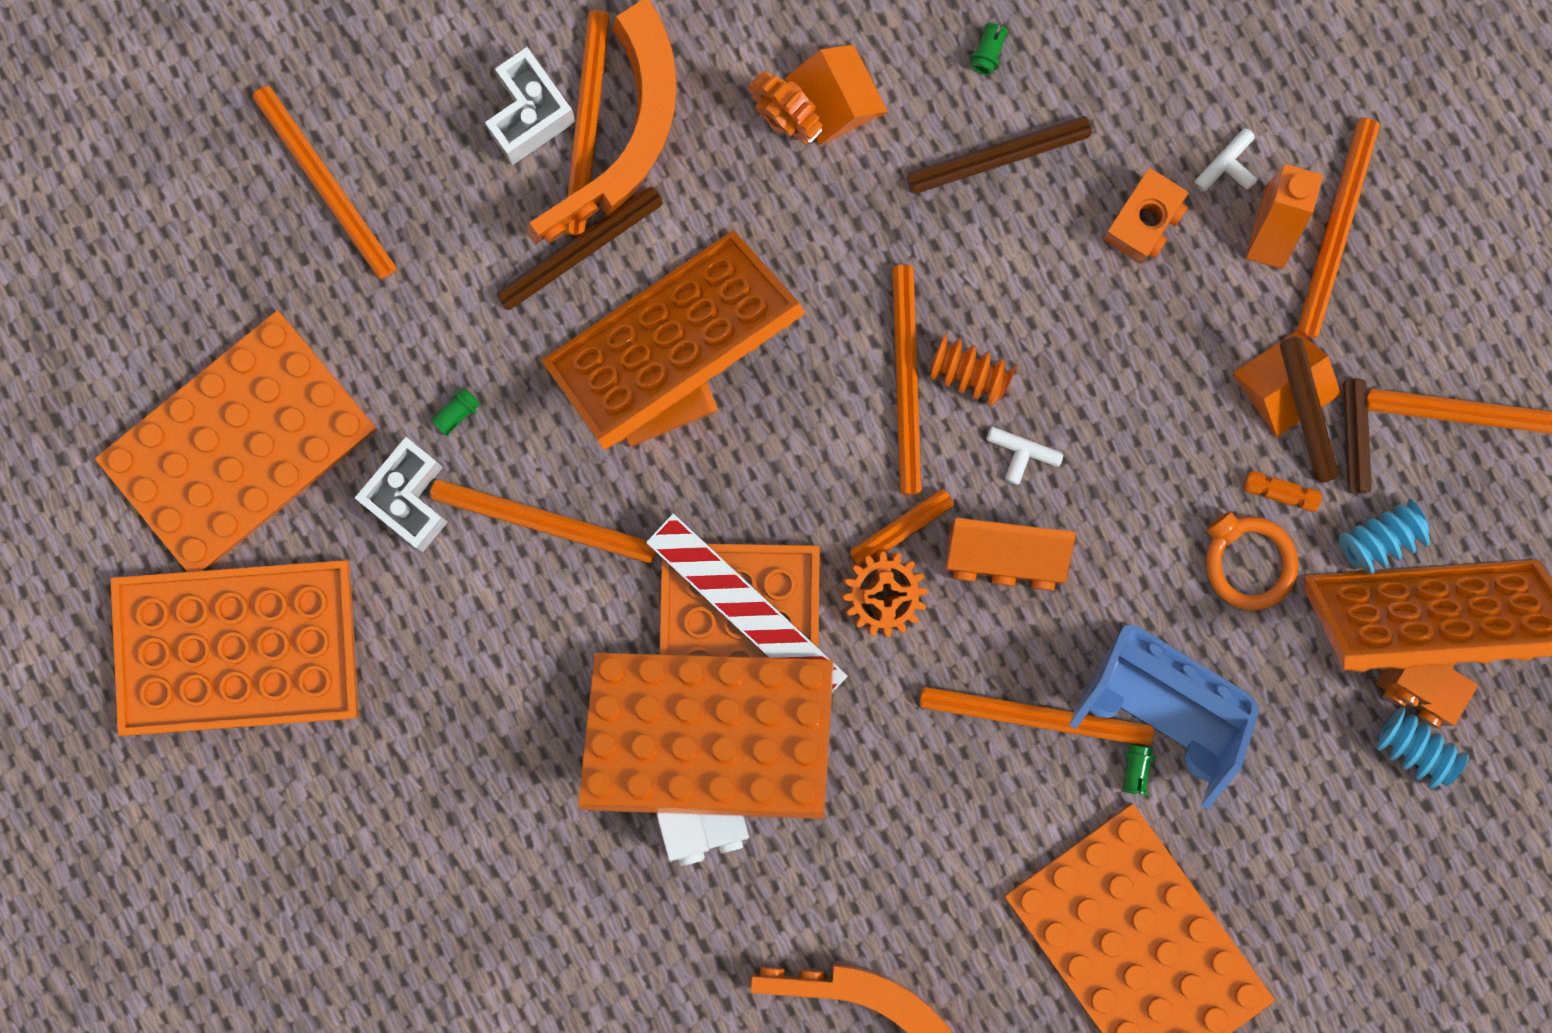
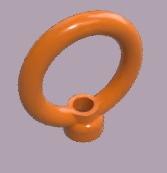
(1226, 531)

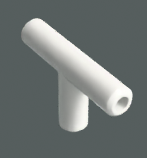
(1227, 162)
(1023, 450)

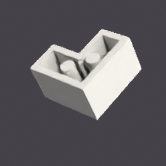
(537, 108)
(395, 492)
(693, 834)

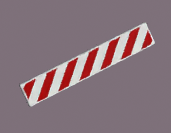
(734, 595)

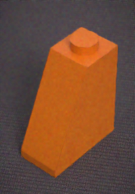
(1283, 215)
(683, 412)

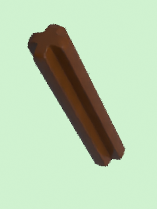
(1357, 436)

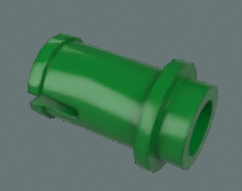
(986, 57)
(455, 411)
(1137, 769)

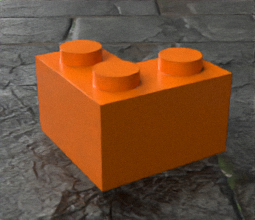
(1432, 689)

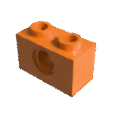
(1155, 195)

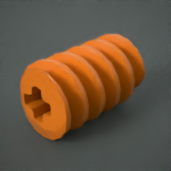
(971, 371)

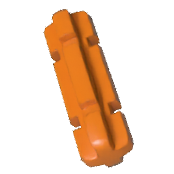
(1282, 491)

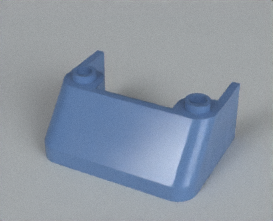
(1176, 699)

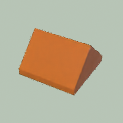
(840, 91)
(1269, 387)

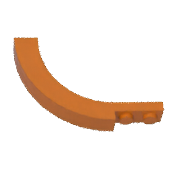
(654, 71)
(856, 986)

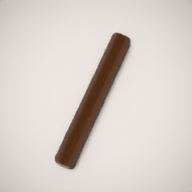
(1309, 409)

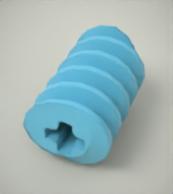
(1385, 537)
(1422, 749)

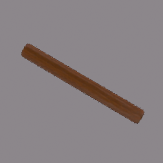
(999, 154)
(579, 248)

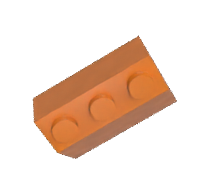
(1008, 553)

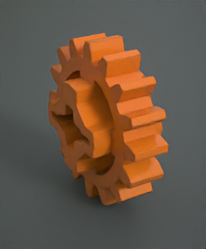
(785, 107)
(885, 611)

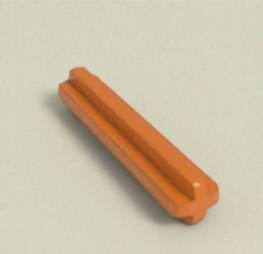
(903, 527)

